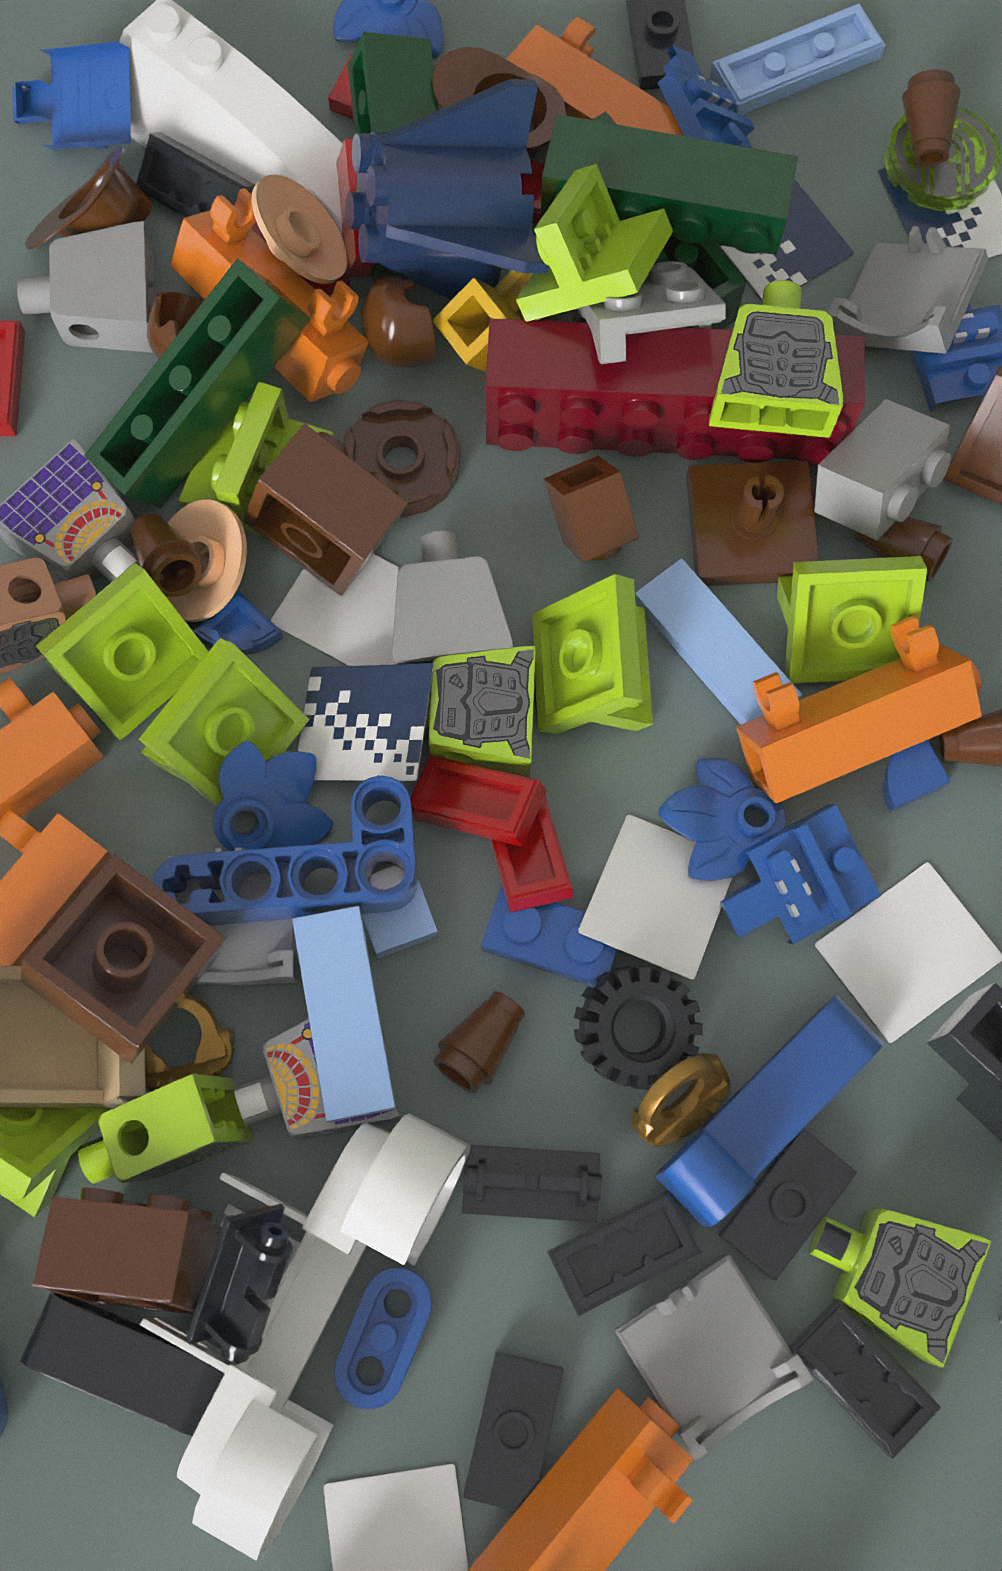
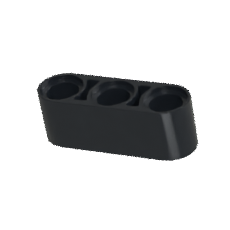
(121, 1363)

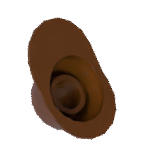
(473, 70)
(100, 203)

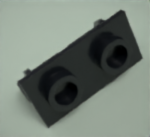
(532, 1183)
(245, 1263)

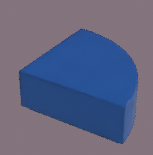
(240, 624)
(913, 775)

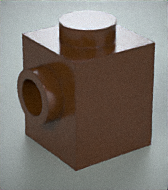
(591, 509)

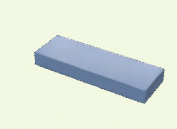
(799, 59)
(708, 638)
(343, 1014)

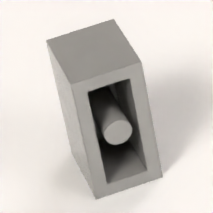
(882, 469)

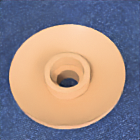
(299, 229)
(223, 549)

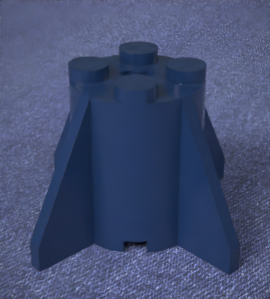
(448, 194)

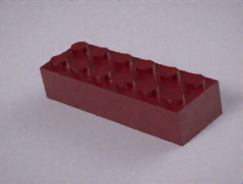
(557, 394)

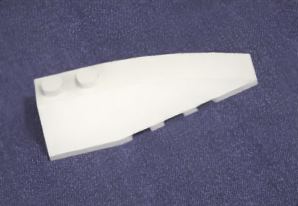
(223, 105)

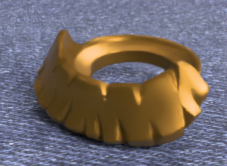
(212, 1055)
(667, 1125)

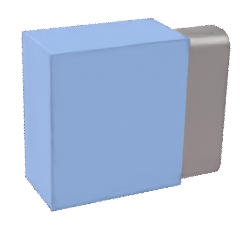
(402, 927)

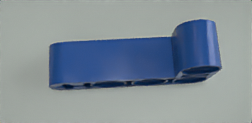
(291, 866)
(768, 1112)

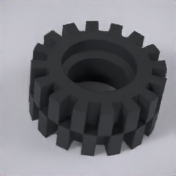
(598, 1019)

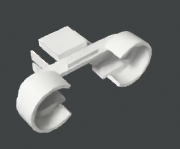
(252, 1440)

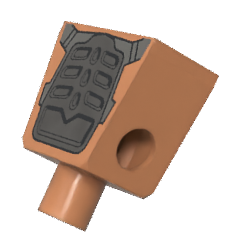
(34, 608)

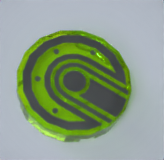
(960, 179)

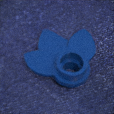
(390, 17)
(274, 794)
(716, 821)

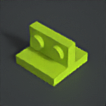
(590, 249)
(243, 452)
(844, 614)
(124, 651)
(593, 659)
(216, 711)
(37, 1150)

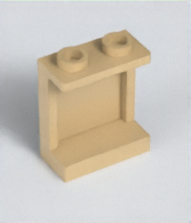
(53, 1059)

